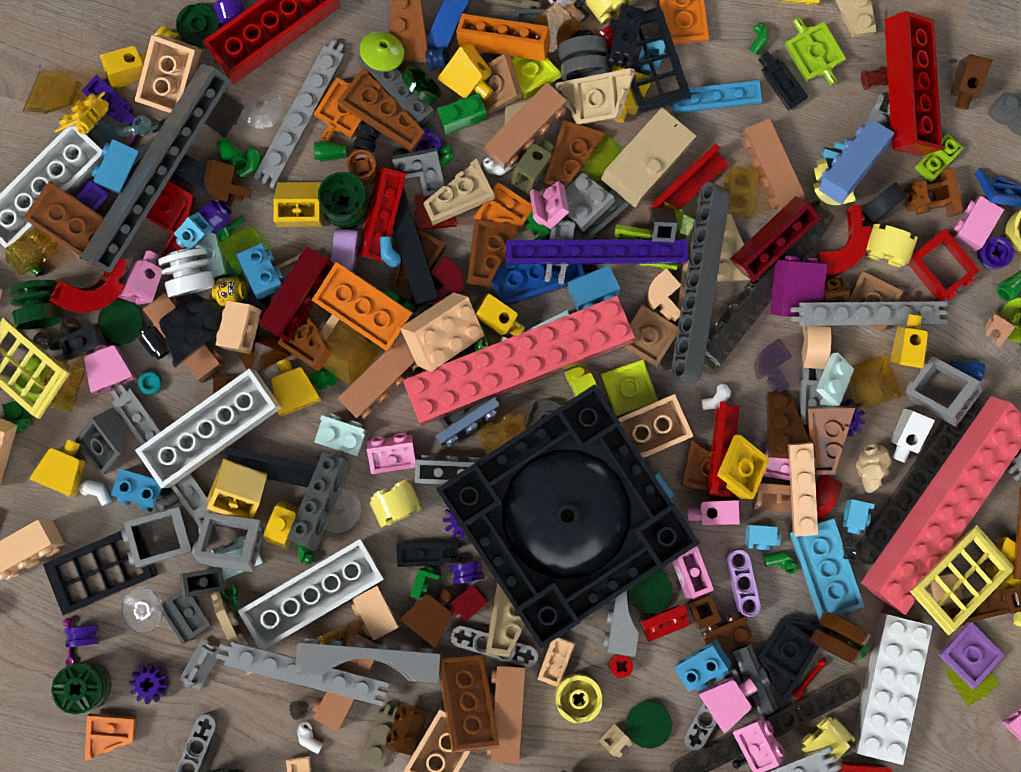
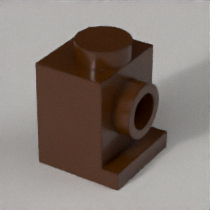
(835, 288)
(711, 614)

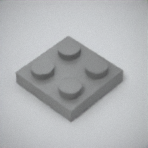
(586, 201)

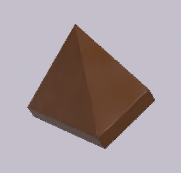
(264, 354)

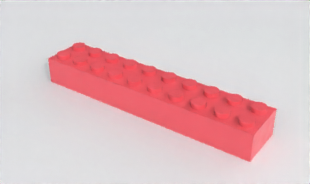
(519, 361)
(947, 504)

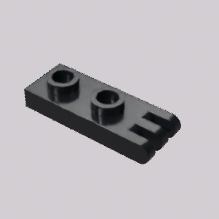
(626, 34)

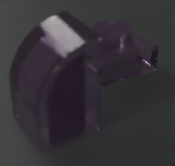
(768, 362)

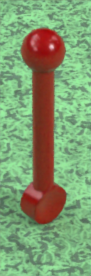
(798, 691)

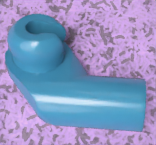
(388, 254)

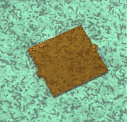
(560, 24)

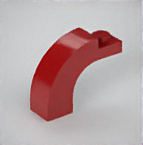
(855, 248)
(92, 297)

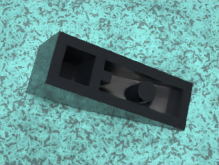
(192, 173)

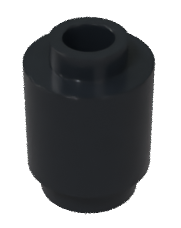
(154, 342)

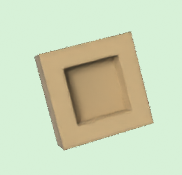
(615, 740)

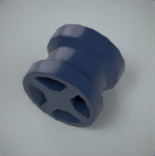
(437, 58)

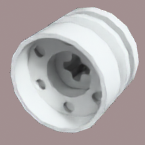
(186, 272)

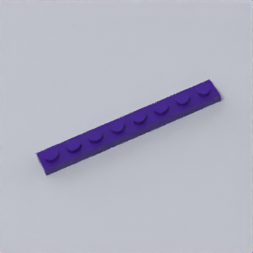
(595, 252)

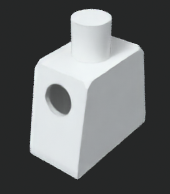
(910, 424)

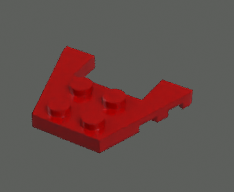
(171, 211)

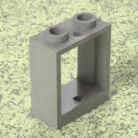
(962, 402)
(128, 536)
(250, 548)

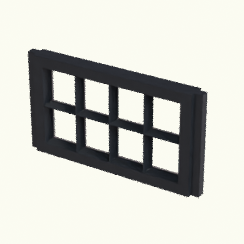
(662, 99)
(60, 587)

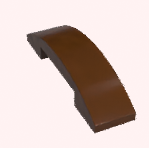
(996, 604)

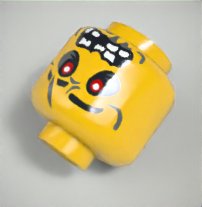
(229, 290)

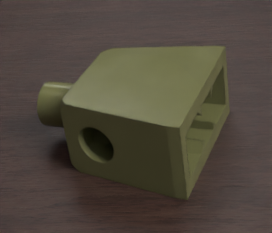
(532, 167)

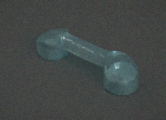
(106, 132)

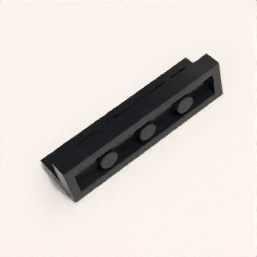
(276, 468)

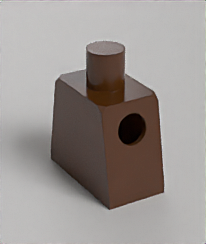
(973, 73)
(430, 616)

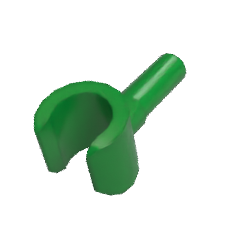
(225, 232)
(233, 599)

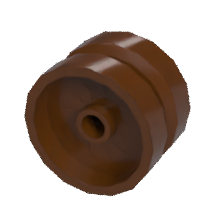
(840, 636)

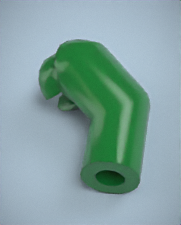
(447, 156)
(252, 163)
(482, 342)
(783, 560)

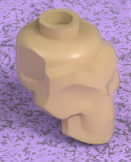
(873, 466)

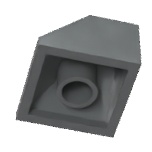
(103, 439)

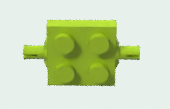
(815, 51)

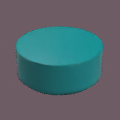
(150, 383)

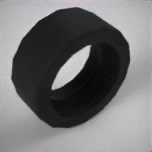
(884, 202)

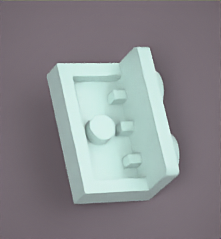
(834, 380)

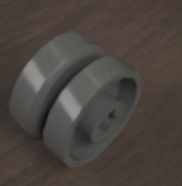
(583, 57)

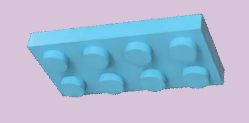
(826, 572)

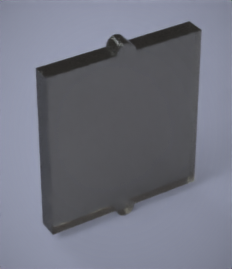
(224, 115)

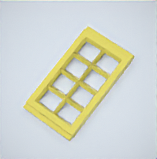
(48, 391)
(933, 607)

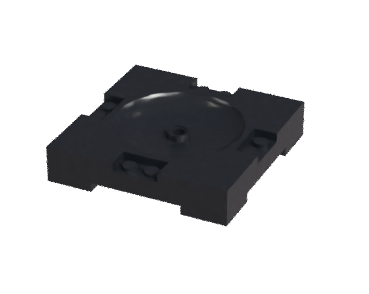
(557, 567)

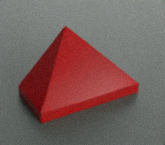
(827, 495)

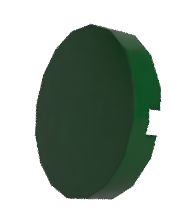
(197, 23)
(420, 86)
(120, 322)
(651, 593)
(648, 724)

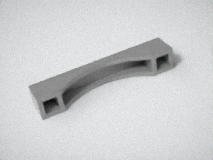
(622, 633)
(414, 666)

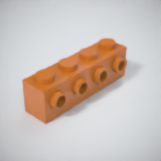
(504, 36)

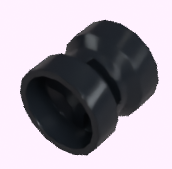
(366, 138)

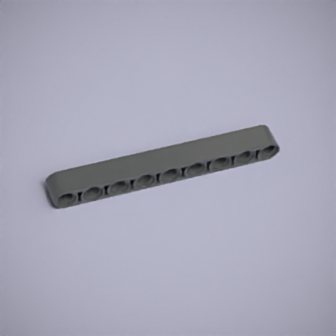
(700, 283)

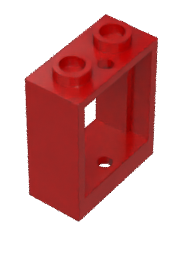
(929, 279)

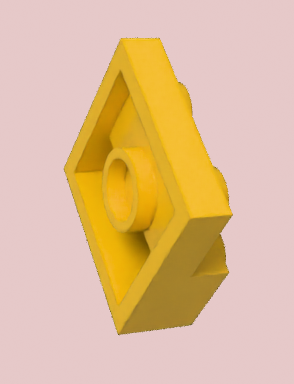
(743, 468)

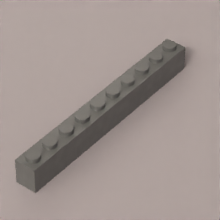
(156, 167)

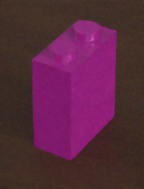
(796, 283)

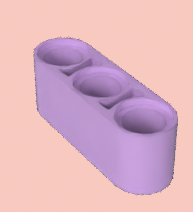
(345, 247)
(750, 591)

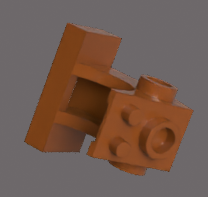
(945, 195)

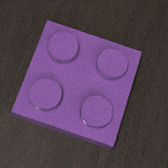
(971, 655)

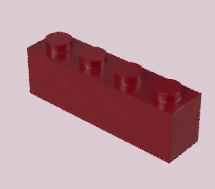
(775, 238)
(296, 295)

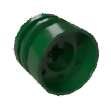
(340, 188)
(35, 306)
(94, 687)

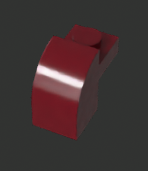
(450, 279)

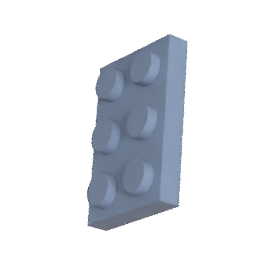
(469, 423)

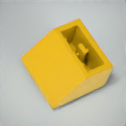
(297, 205)
(236, 490)

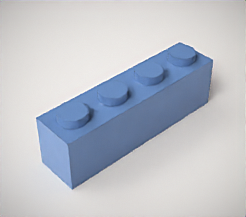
(855, 161)

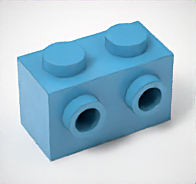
(115, 166)
(259, 271)
(593, 288)
(136, 488)
(703, 666)

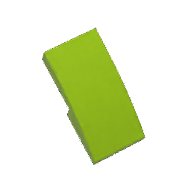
(936, 162)

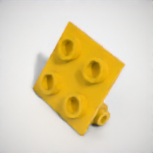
(85, 114)

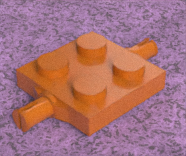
(335, 116)

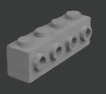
(439, 471)

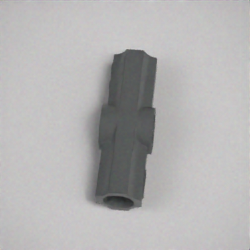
(750, 668)

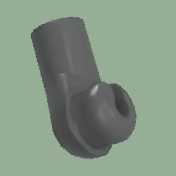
(163, 503)

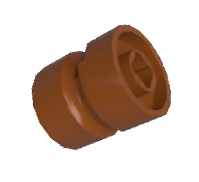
(363, 165)

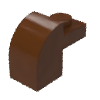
(218, 182)

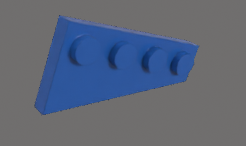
(523, 282)

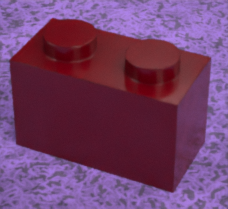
(468, 603)

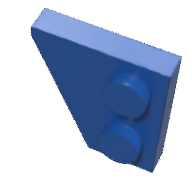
(999, 190)

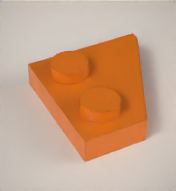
(505, 208)
(107, 733)

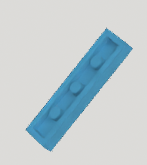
(720, 97)

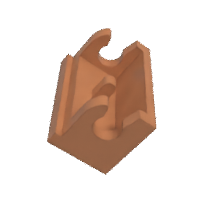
(1001, 326)
(773, 498)

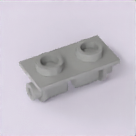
(200, 665)

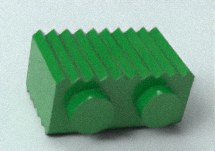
(462, 114)

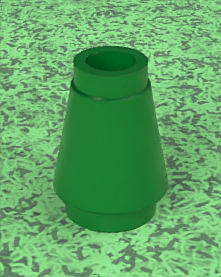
(328, 151)
(230, 153)
(1010, 287)

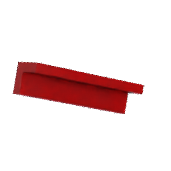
(692, 180)
(381, 212)
(724, 429)

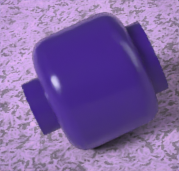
(228, 9)
(217, 215)

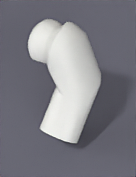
(492, 167)
(723, 394)
(96, 488)
(306, 737)

